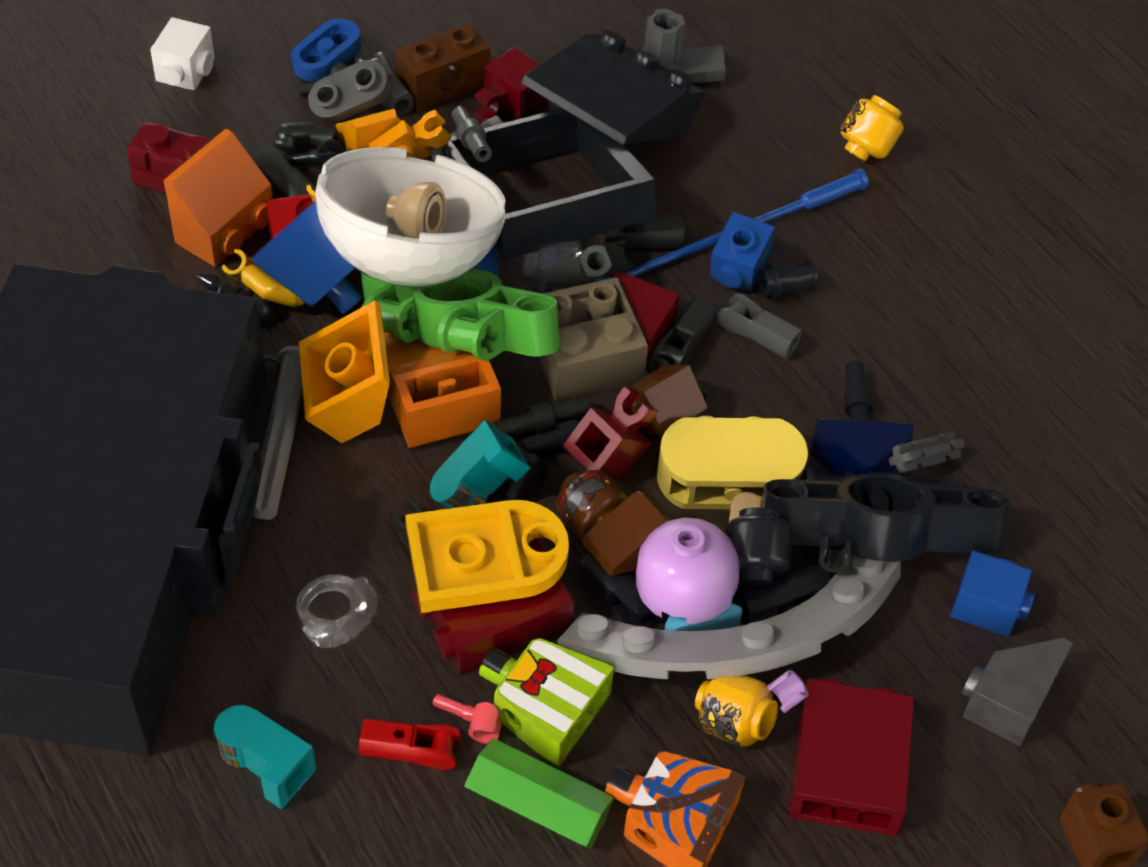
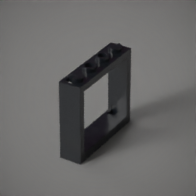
(623, 203)

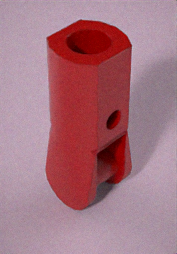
(399, 743)

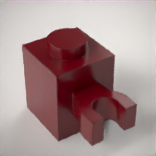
(504, 88)
(612, 438)

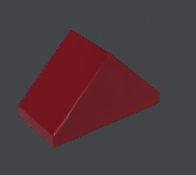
(652, 307)

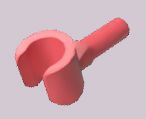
(483, 717)

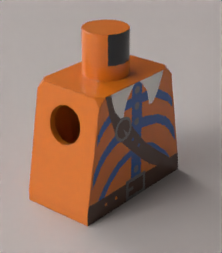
(677, 807)

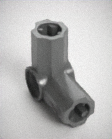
(665, 40)

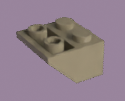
(598, 342)

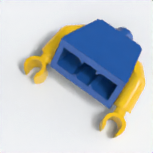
(299, 266)

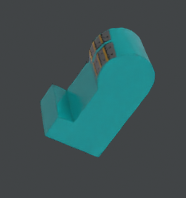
(478, 468)
(267, 750)

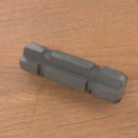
(926, 452)

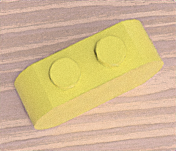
(714, 459)

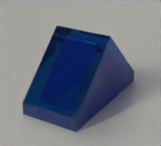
(857, 445)

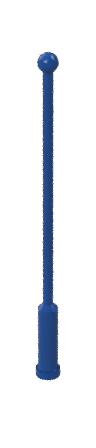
(855, 181)

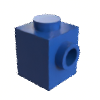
(741, 252)
(993, 594)

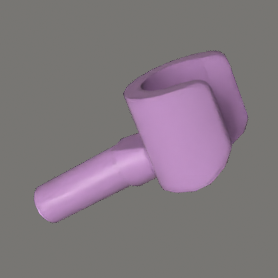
(789, 690)

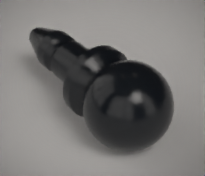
(266, 310)

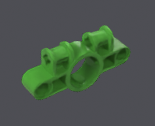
(468, 315)

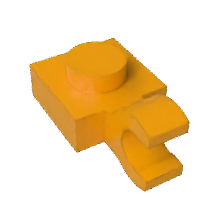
(417, 137)

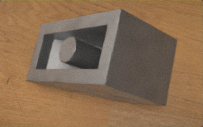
(1014, 687)

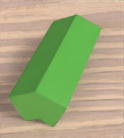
(540, 792)

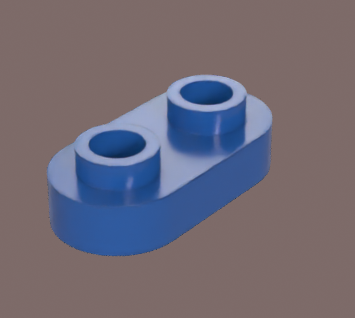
(324, 48)

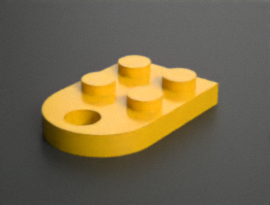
(484, 553)

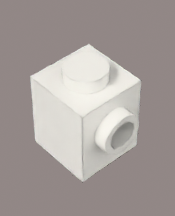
(183, 54)

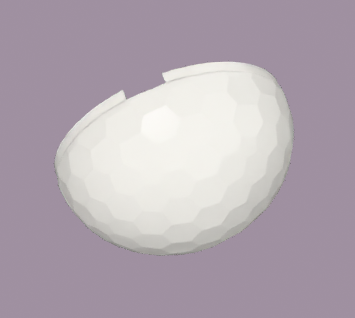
(352, 212)

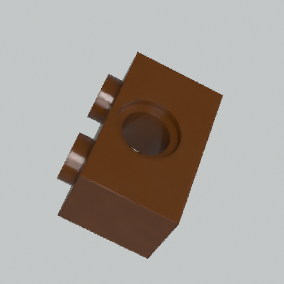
(443, 66)

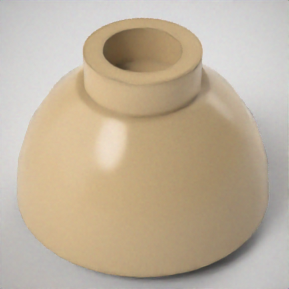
(418, 209)

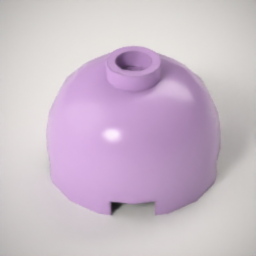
(687, 570)

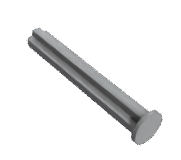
(279, 433)

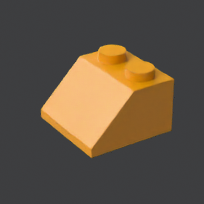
(346, 374)

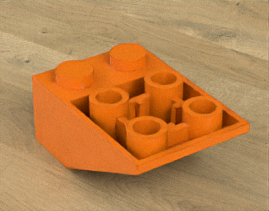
(439, 391)

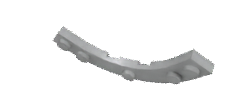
(745, 649)

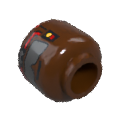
(587, 499)

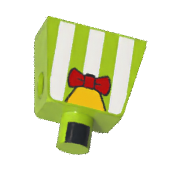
(548, 695)

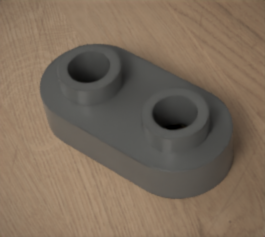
(348, 93)

